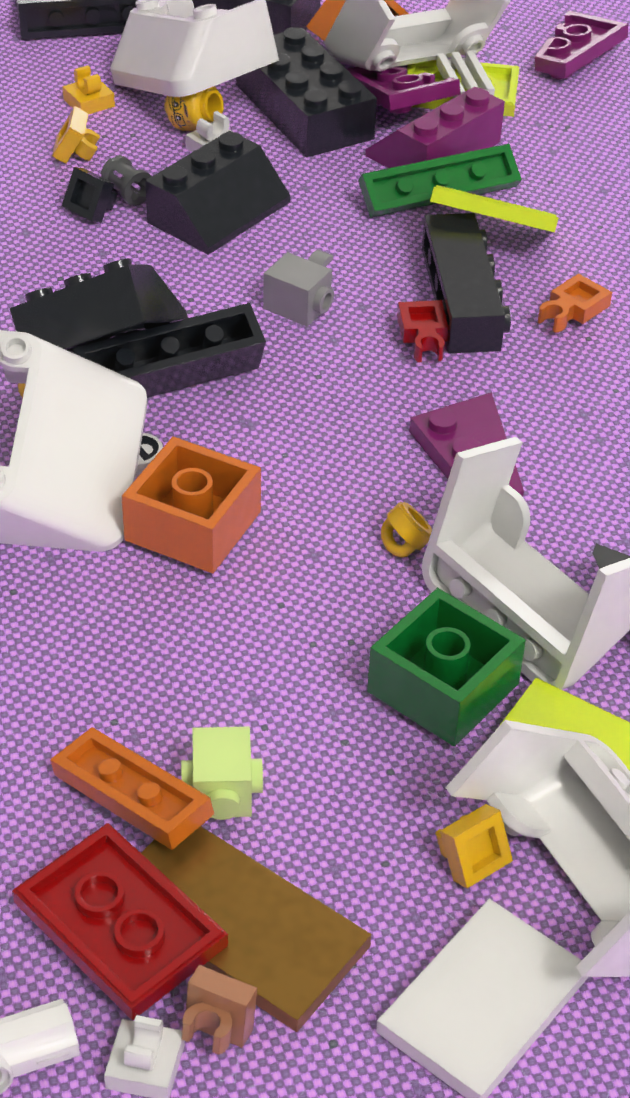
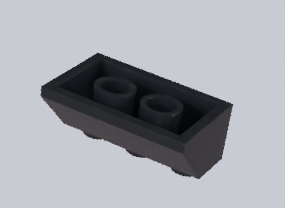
(215, 193)
(99, 307)

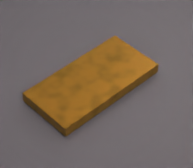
(276, 932)

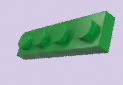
(413, 184)

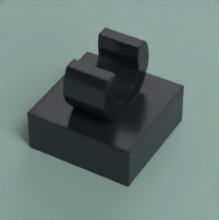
(89, 195)

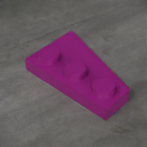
(578, 43)
(401, 91)
(459, 429)

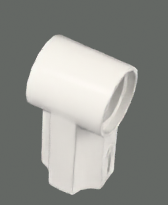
(35, 1040)

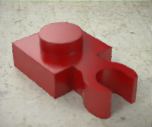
(424, 325)

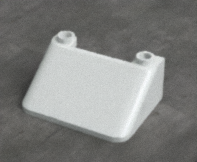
(70, 448)

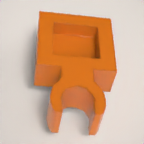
(574, 299)

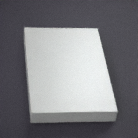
(482, 1001)

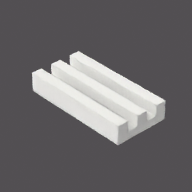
(469, 69)

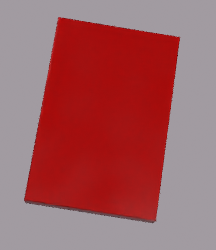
(120, 920)

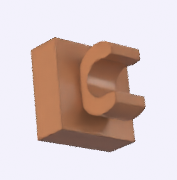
(219, 1008)

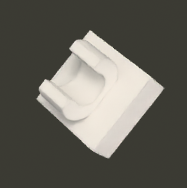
(207, 131)
(144, 1058)

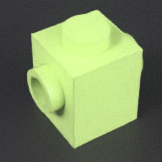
(224, 770)

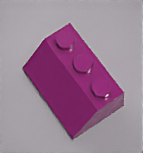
(456, 127)

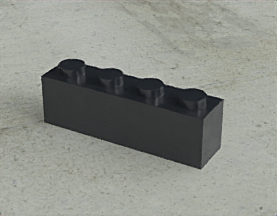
(465, 282)
(184, 350)

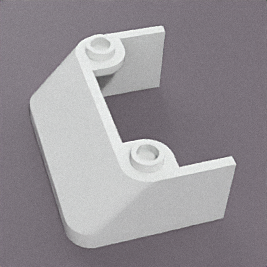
(375, 39)
(187, 50)
(486, 563)
(578, 804)

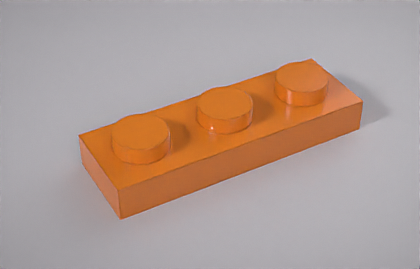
(132, 787)

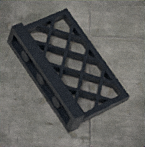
(72, 17)

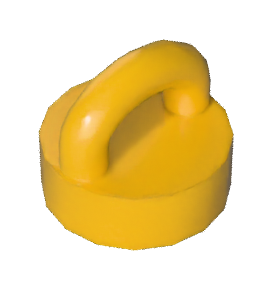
(409, 526)

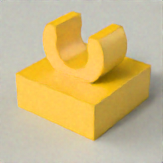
(88, 92)
(75, 138)
(475, 845)

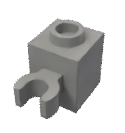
(299, 287)

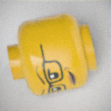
(187, 110)

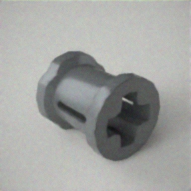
(124, 185)

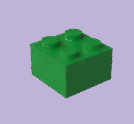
(445, 666)

